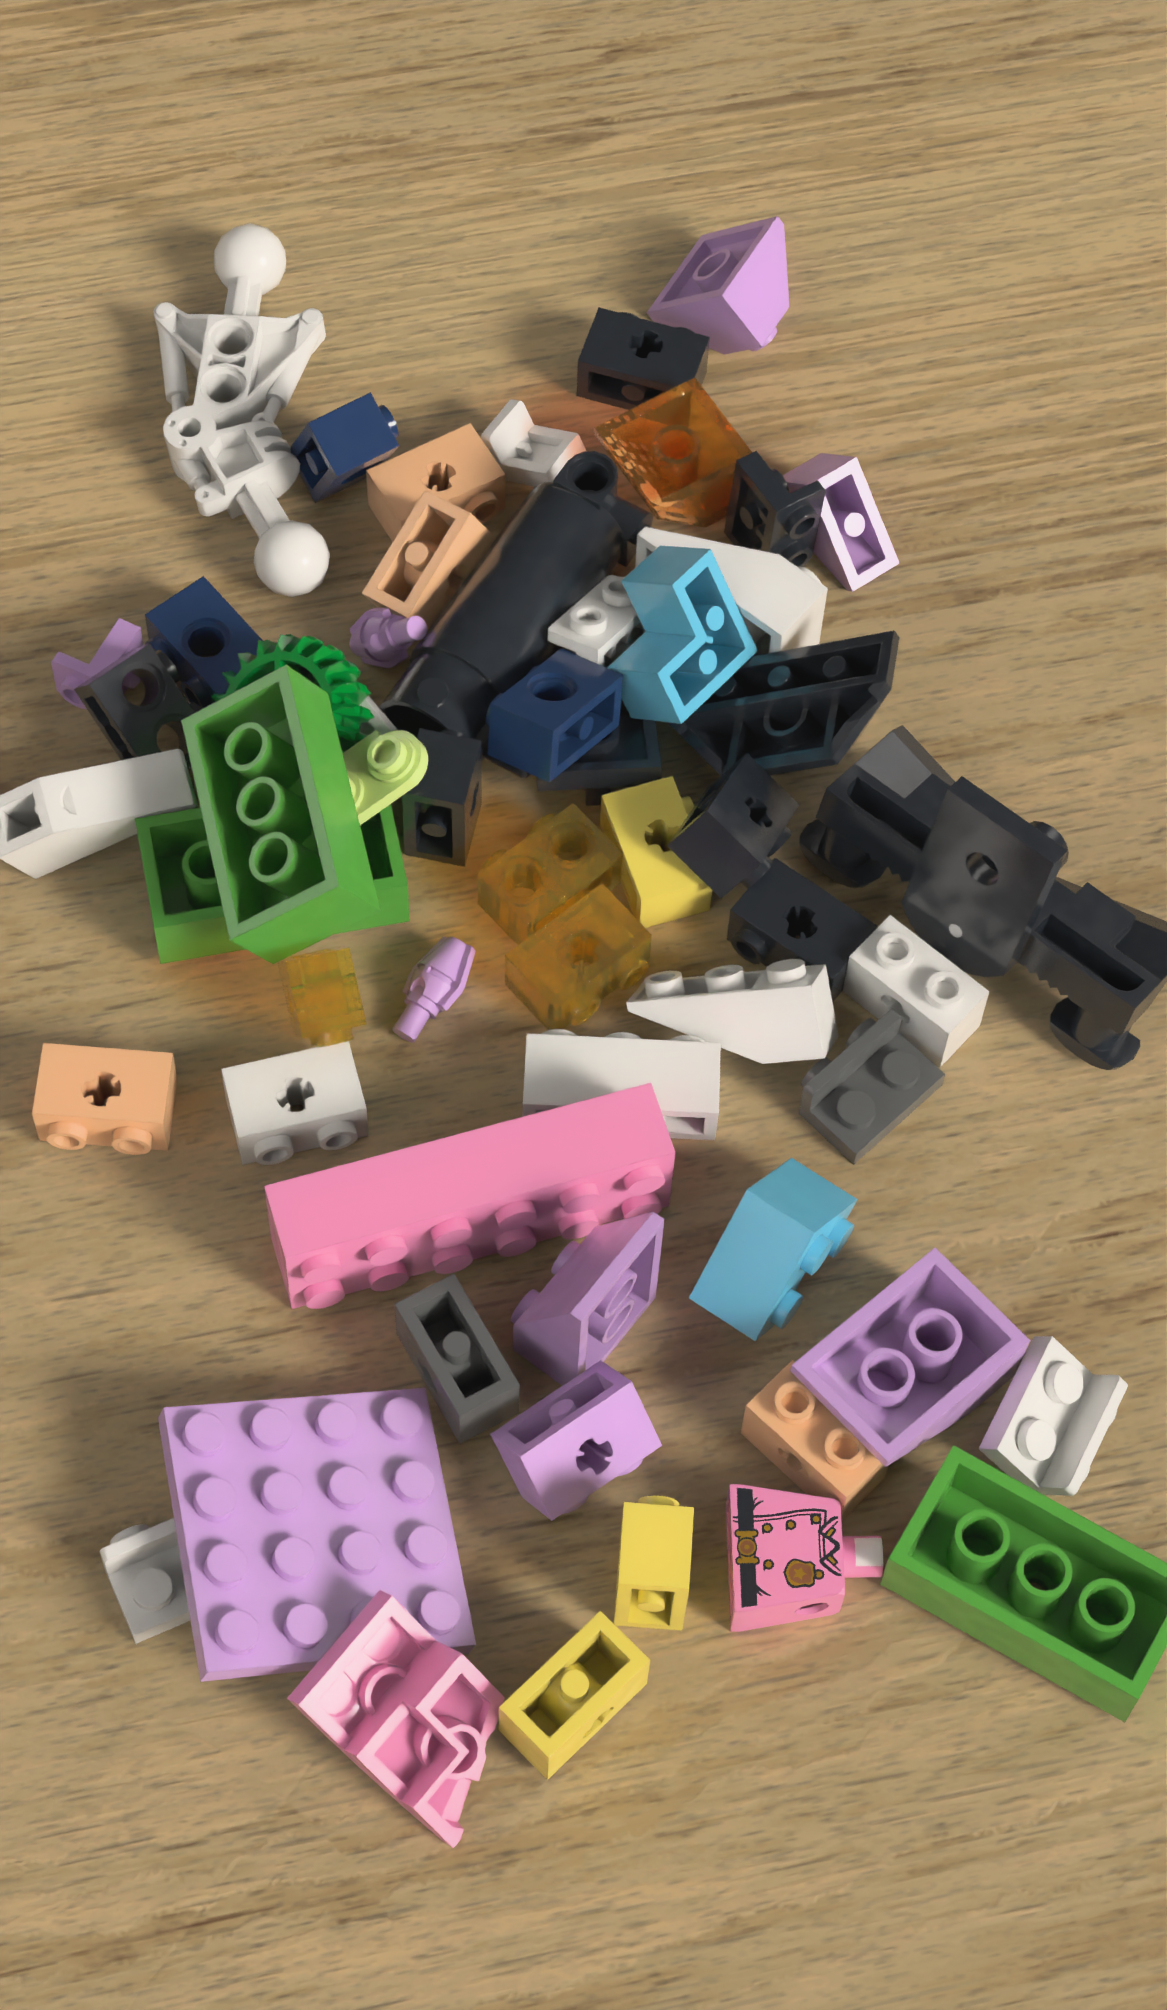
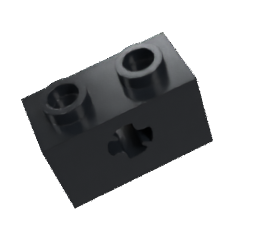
(637, 359)
(447, 801)
(735, 827)
(788, 906)

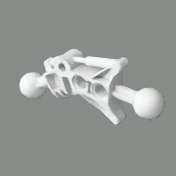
(244, 377)

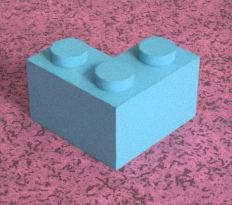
(690, 635)
(773, 1238)

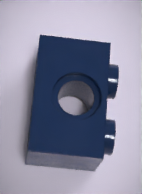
(343, 445)
(197, 624)
(554, 714)

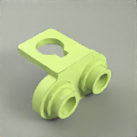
(384, 769)

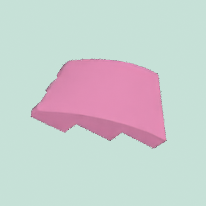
(404, 1712)

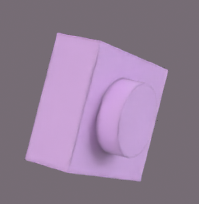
(72, 672)

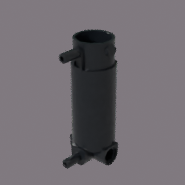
(499, 618)

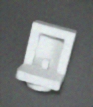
(528, 451)

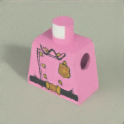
(790, 1557)

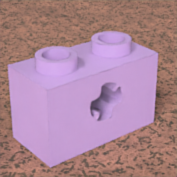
(576, 1440)

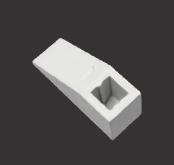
(88, 809)
(756, 1014)

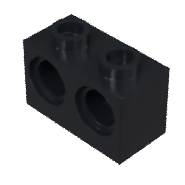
(130, 727)

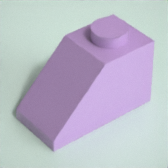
(850, 529)

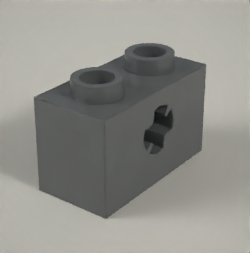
(457, 1358)

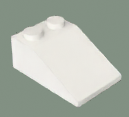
(776, 598)

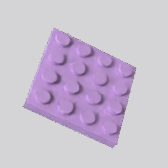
(301, 1519)

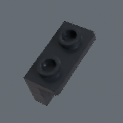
(768, 516)

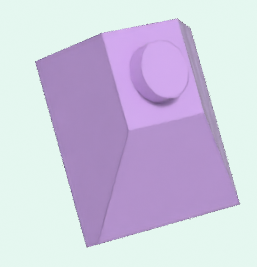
(730, 287)

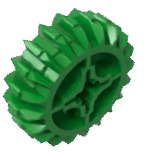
(325, 663)

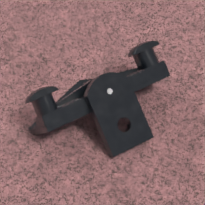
(991, 893)

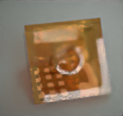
(677, 454)

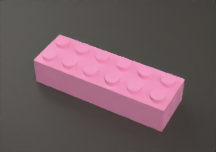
(470, 1196)

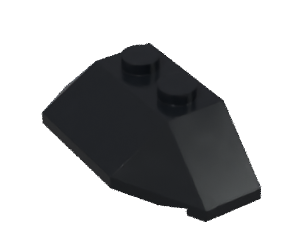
(795, 705)

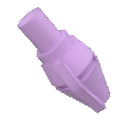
(385, 637)
(434, 985)

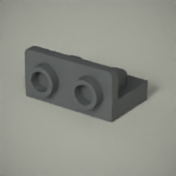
(867, 1087)

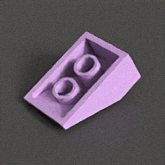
(592, 1297)
(913, 1359)

